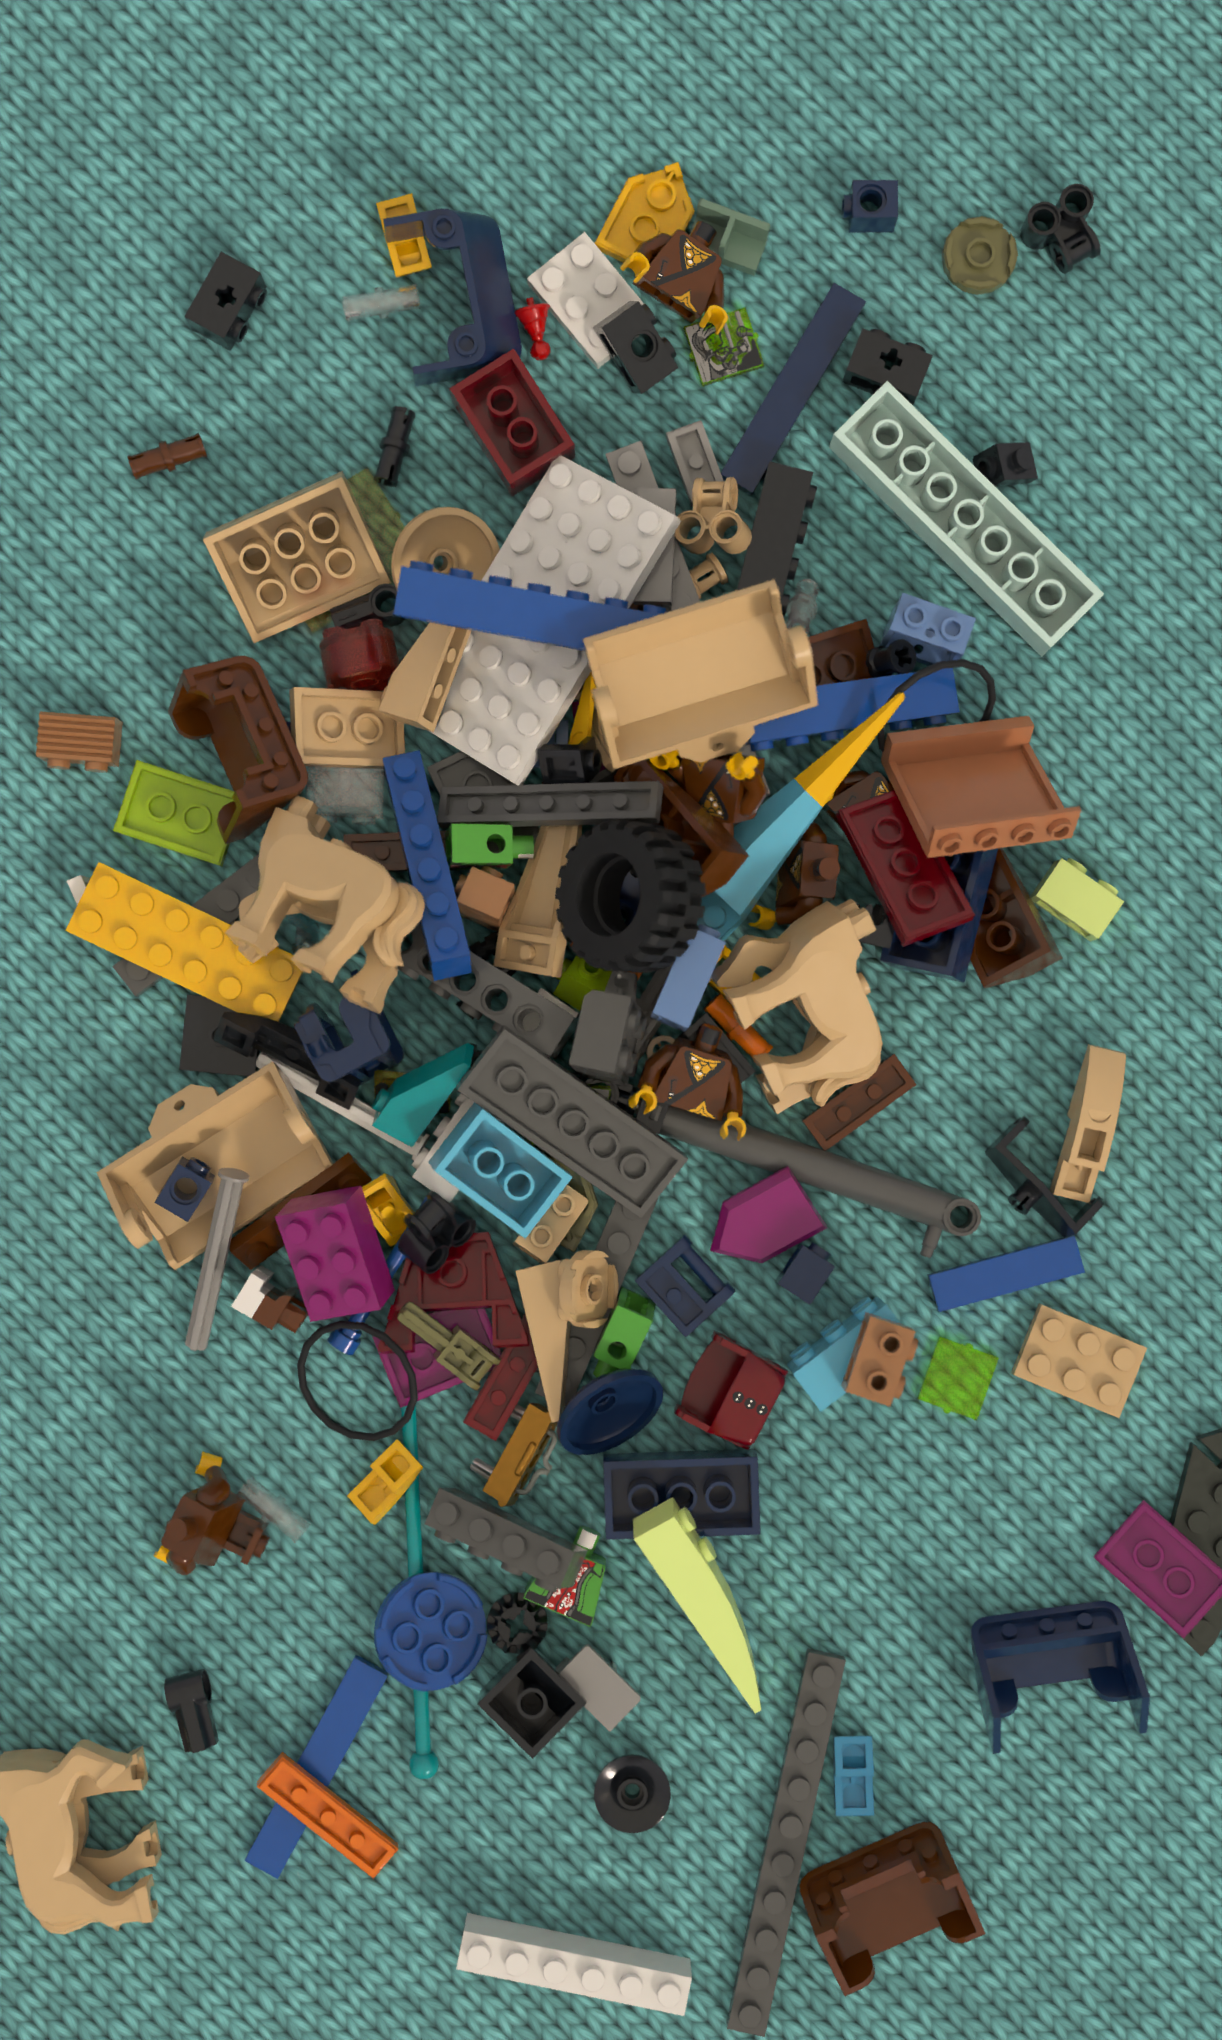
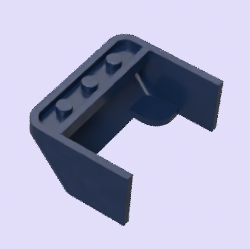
(488, 288)
(1055, 1648)

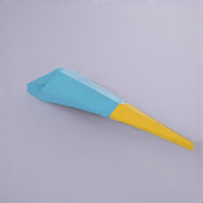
(783, 822)

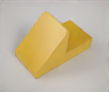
(387, 1207)

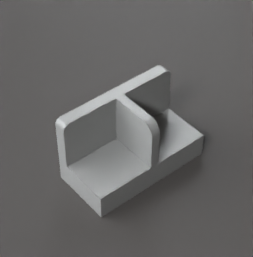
(598, 1682)

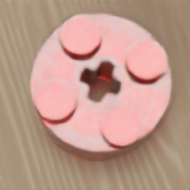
(358, 656)

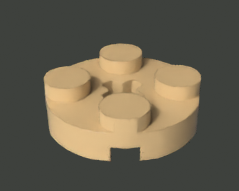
(578, 1304)

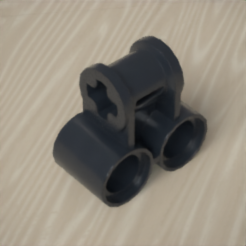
(1068, 233)
(434, 1231)

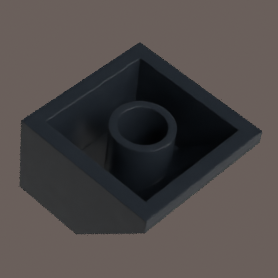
(530, 1701)

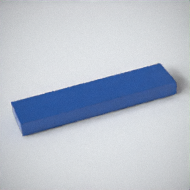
(1006, 1273)

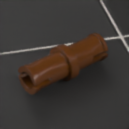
(167, 456)

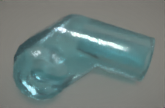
(306, 931)

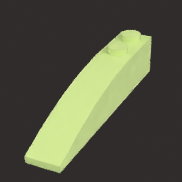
(699, 1587)

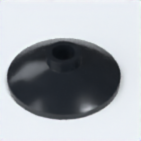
(636, 1811)

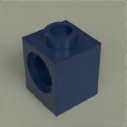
(881, 193)
(176, 1201)
(806, 1272)

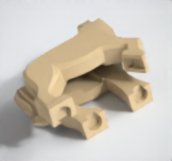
(332, 887)
(817, 972)
(48, 1830)

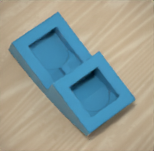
(853, 1775)

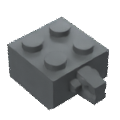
(609, 1031)

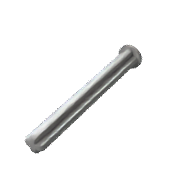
(215, 1257)

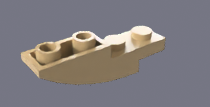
(1092, 1123)

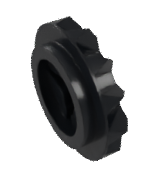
(509, 1607)

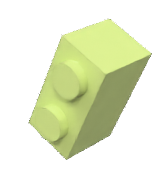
(1077, 898)

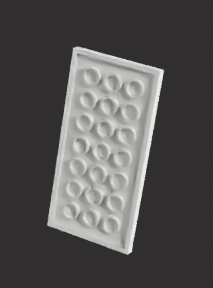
(573, 537)

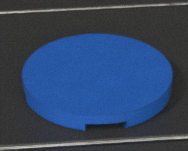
(430, 1631)

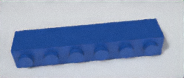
(850, 703)
(427, 865)

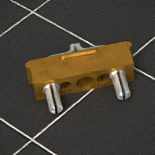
(520, 1456)

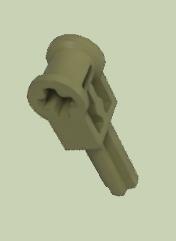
(455, 1348)

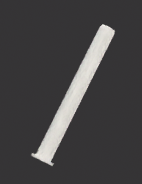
(359, 1113)

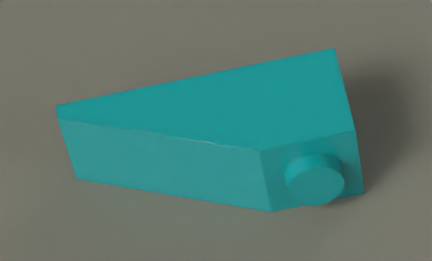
(419, 1094)

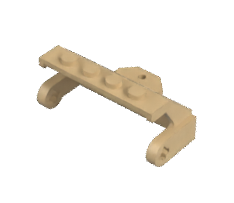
(699, 677)
(247, 1128)

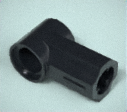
(366, 608)
(190, 1699)

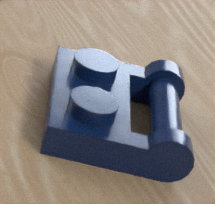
(675, 1295)

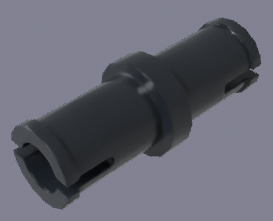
(394, 446)

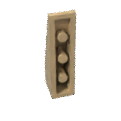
(425, 677)
(548, 1331)

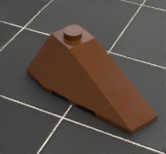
(711, 842)
(1011, 932)

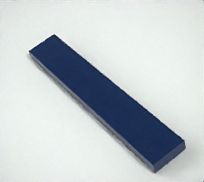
(793, 388)

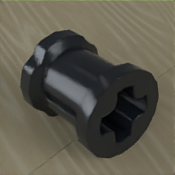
(896, 658)

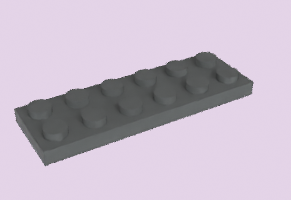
(571, 1121)

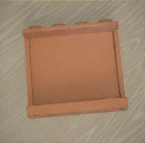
(975, 787)

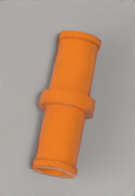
(747, 1038)

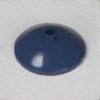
(609, 1411)

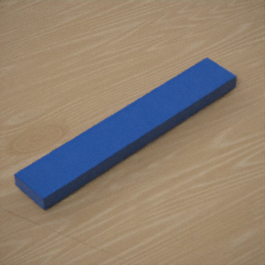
(320, 1759)

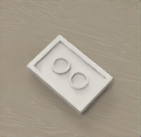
(582, 293)

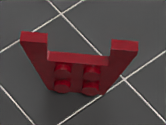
(466, 1281)

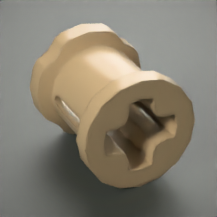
(716, 576)

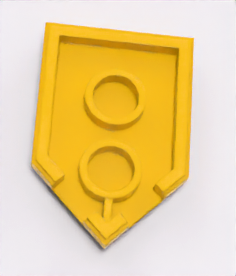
(644, 209)

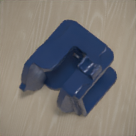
(372, 1048)

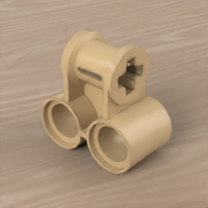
(715, 512)

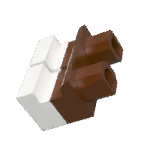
(269, 1304)

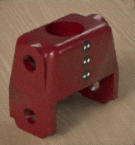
(731, 1391)

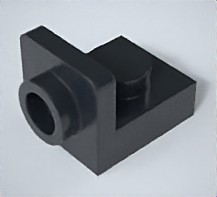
(569, 762)

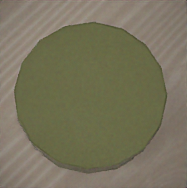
(979, 255)

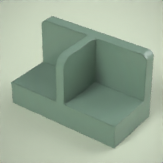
(738, 238)

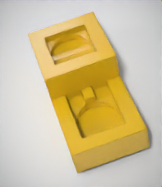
(410, 254)
(386, 1483)

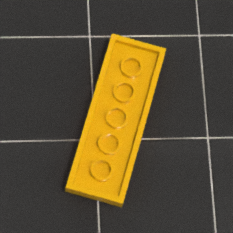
(181, 944)

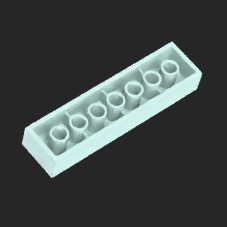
(964, 518)

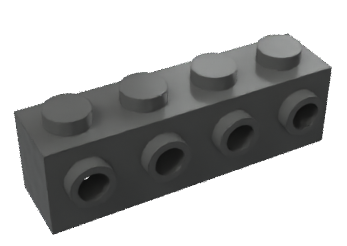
(505, 1537)

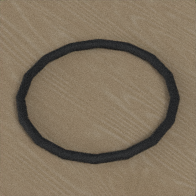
(943, 665)
(392, 1345)

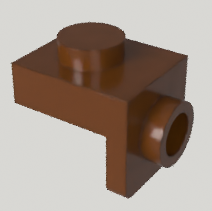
(247, 1537)

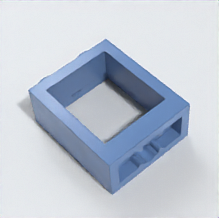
(935, 628)
(688, 980)

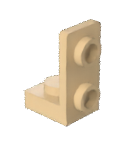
(553, 1226)

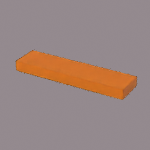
(327, 1815)

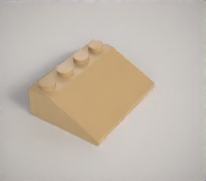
(296, 557)

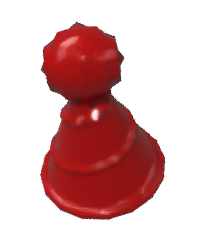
(534, 320)

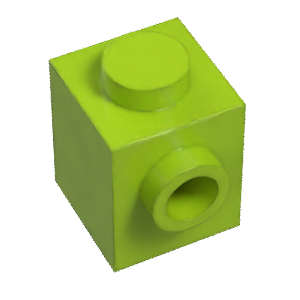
(578, 980)

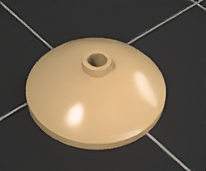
(446, 532)

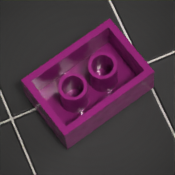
(335, 1253)

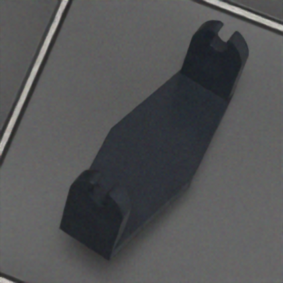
(1032, 1191)

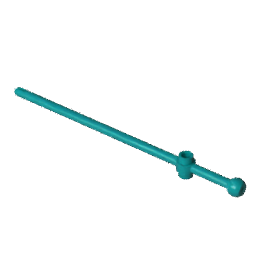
(423, 1762)

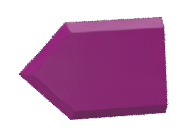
(766, 1219)

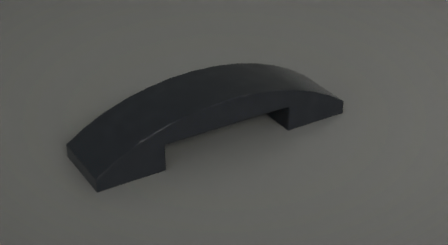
(247, 1031)

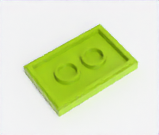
(174, 812)

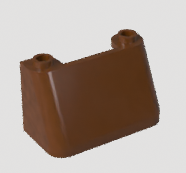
(242, 717)
(886, 1898)

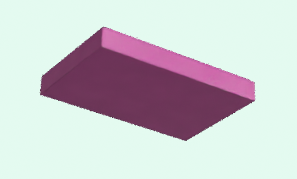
(430, 1374)
(1162, 1568)

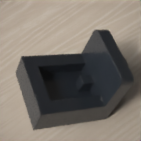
(1007, 464)

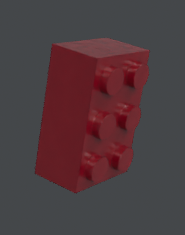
(512, 421)

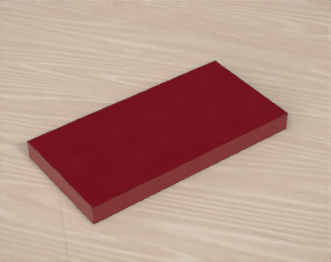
(913, 890)

